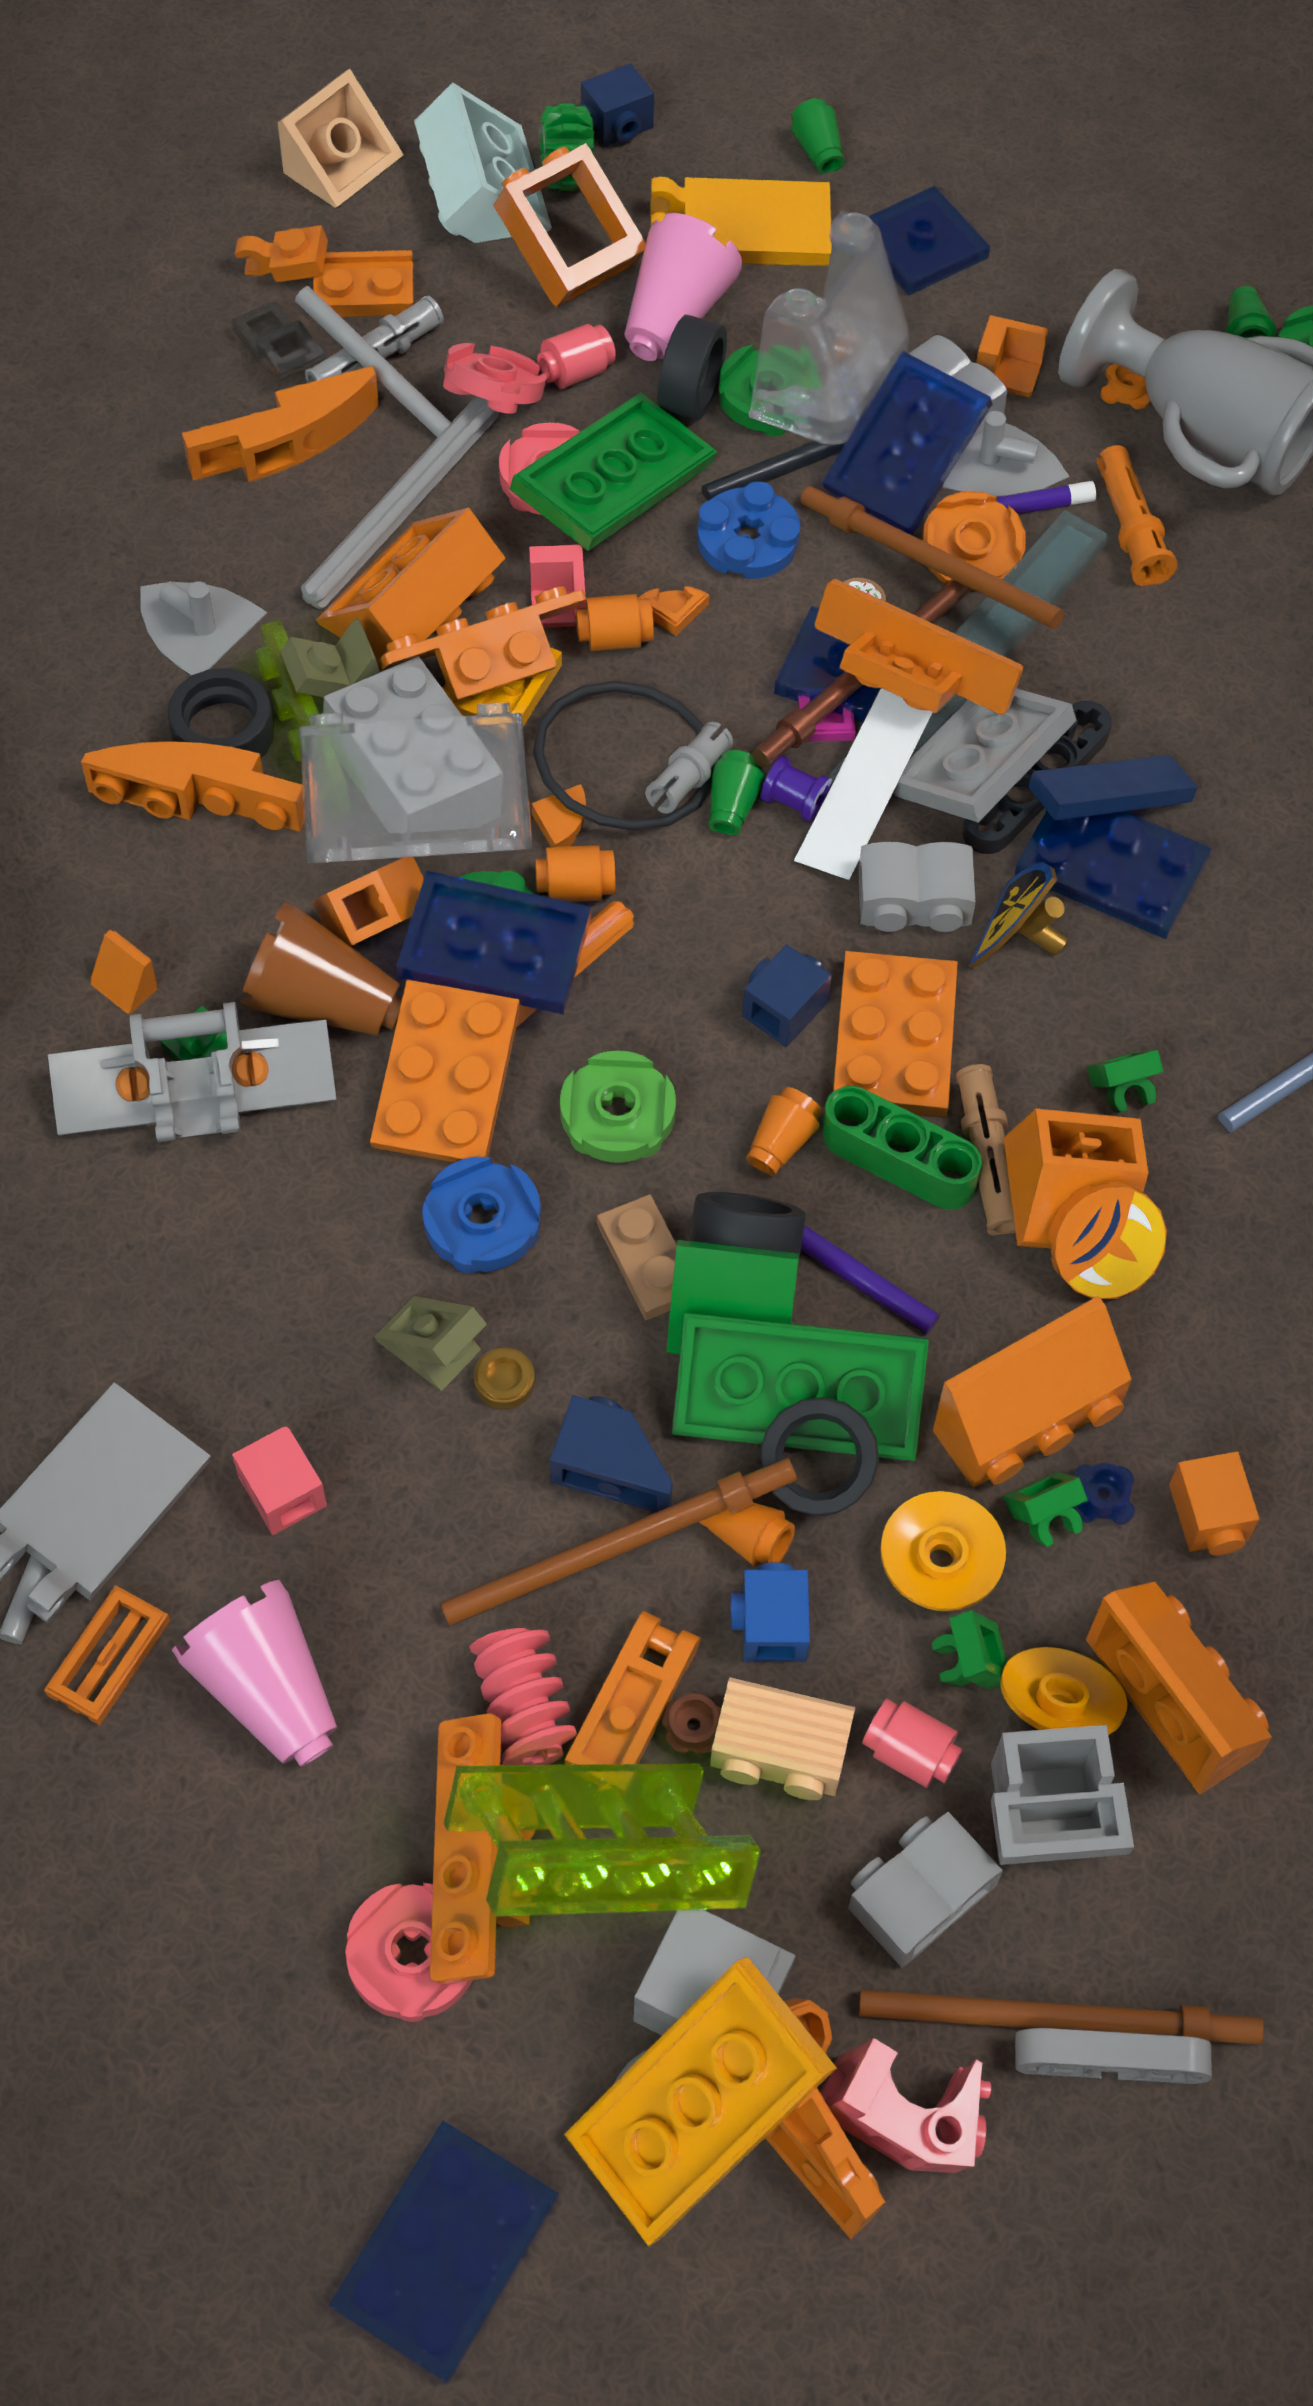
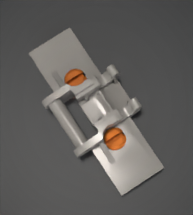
(194, 1096)

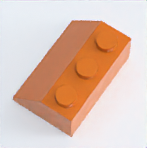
(418, 581)
(1033, 1395)
(1177, 1684)

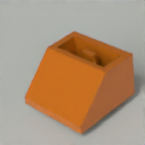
(1063, 1152)

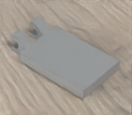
(96, 1498)

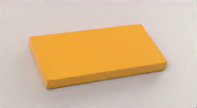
(699, 2100)

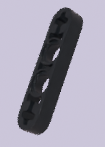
(1019, 815)

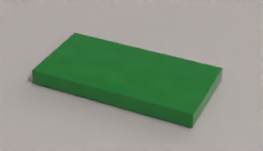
(613, 471)
(748, 1370)

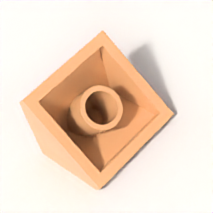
(336, 141)

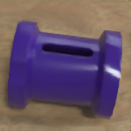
(795, 788)

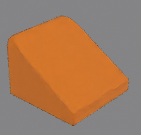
(123, 973)

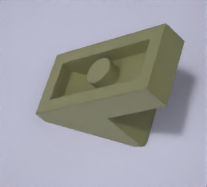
(326, 668)
(433, 1338)

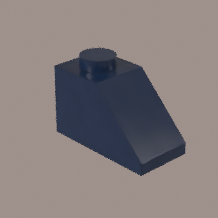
(609, 1456)

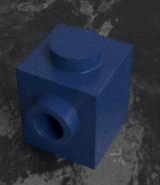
(618, 104)
(786, 994)

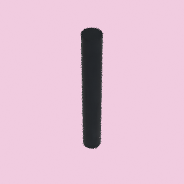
(772, 467)

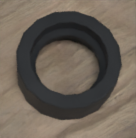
(692, 366)
(217, 687)
(747, 1222)
(859, 1431)

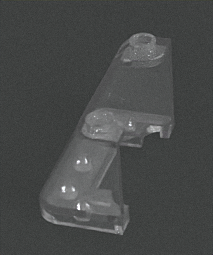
(832, 352)
(414, 786)

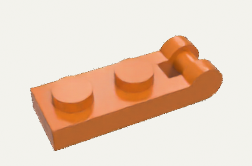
(634, 1695)

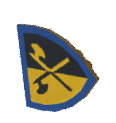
(1023, 912)

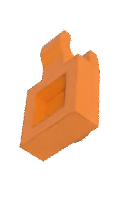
(291, 256)

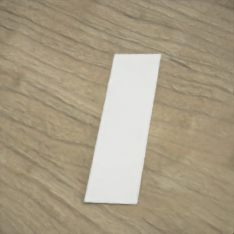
(863, 785)

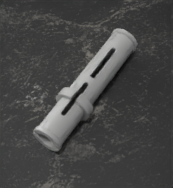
(391, 336)

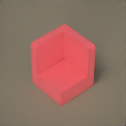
(555, 568)
(279, 1480)

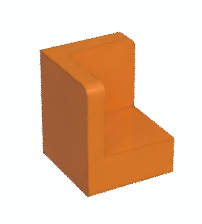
(1013, 353)

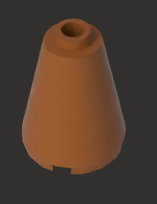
(317, 976)

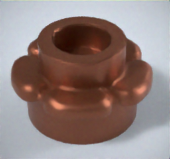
(689, 1708)

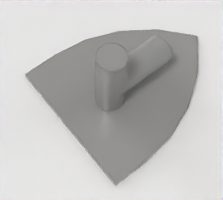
(1004, 461)
(196, 621)

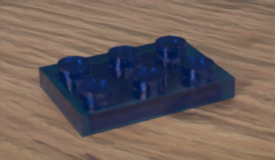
(907, 442)
(1119, 866)
(494, 941)
(444, 2252)

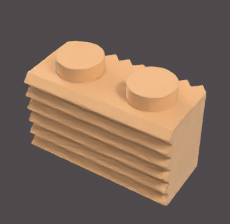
(781, 1739)

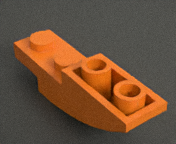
(302, 425)
(178, 775)

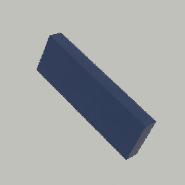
(1112, 787)

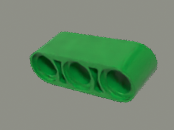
(889, 1125)

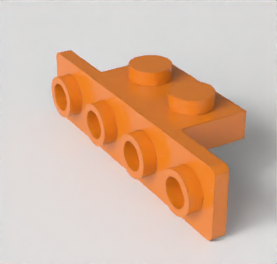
(491, 652)
(913, 655)
(464, 1862)

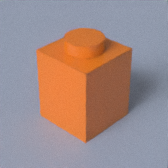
(1214, 1503)

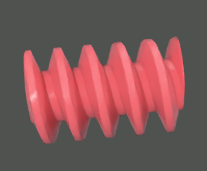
(521, 1695)

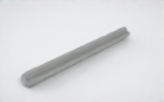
(398, 503)

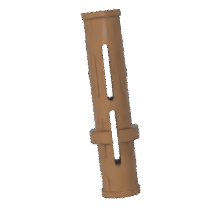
(977, 1092)

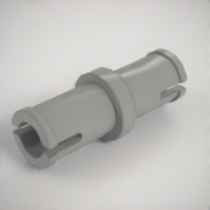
(689, 767)

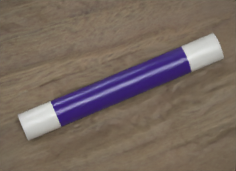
(1050, 497)

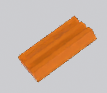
(78, 1700)

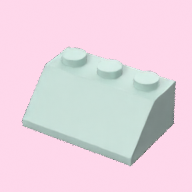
(467, 158)

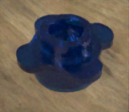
(1113, 1479)

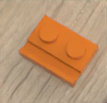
(367, 282)

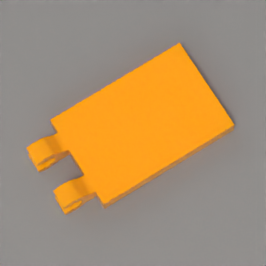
(762, 218)

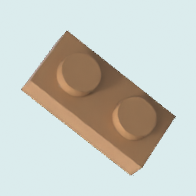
(642, 1252)

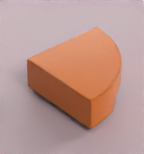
(676, 607)
(558, 822)

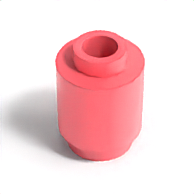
(576, 355)
(913, 1743)

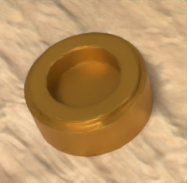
(504, 1378)

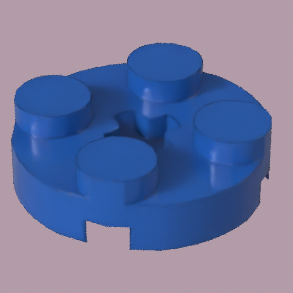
(752, 507)
(475, 1245)

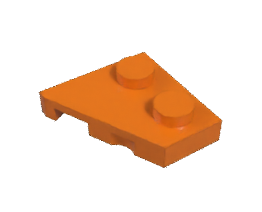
(827, 2164)

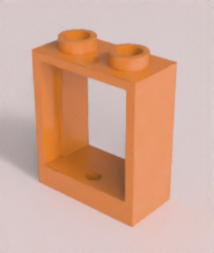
(555, 277)

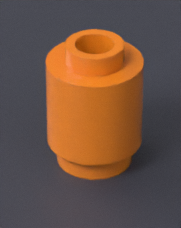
(615, 622)
(576, 873)

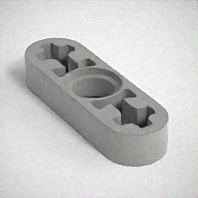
(1128, 2054)

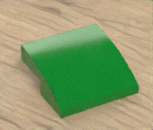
(730, 1283)

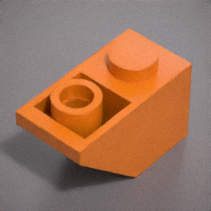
(371, 901)

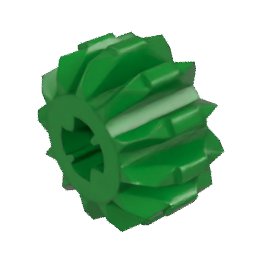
(563, 127)

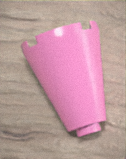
(679, 275)
(263, 1674)

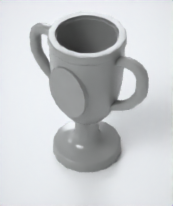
(1225, 401)

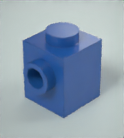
(773, 1614)

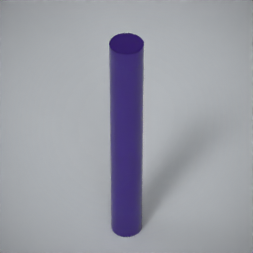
(868, 1281)

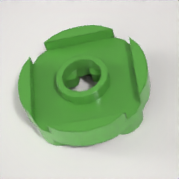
(613, 1136)

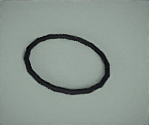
(586, 812)

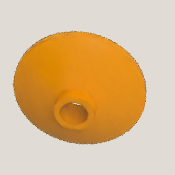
(948, 1524)
(1062, 1690)

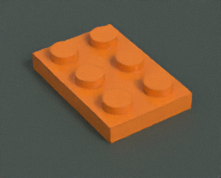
(897, 1029)
(445, 1072)

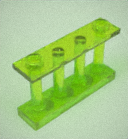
(600, 1873)

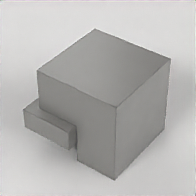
(1058, 1797)
(693, 1958)

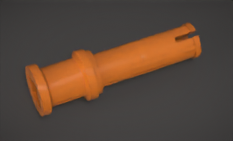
(1140, 531)

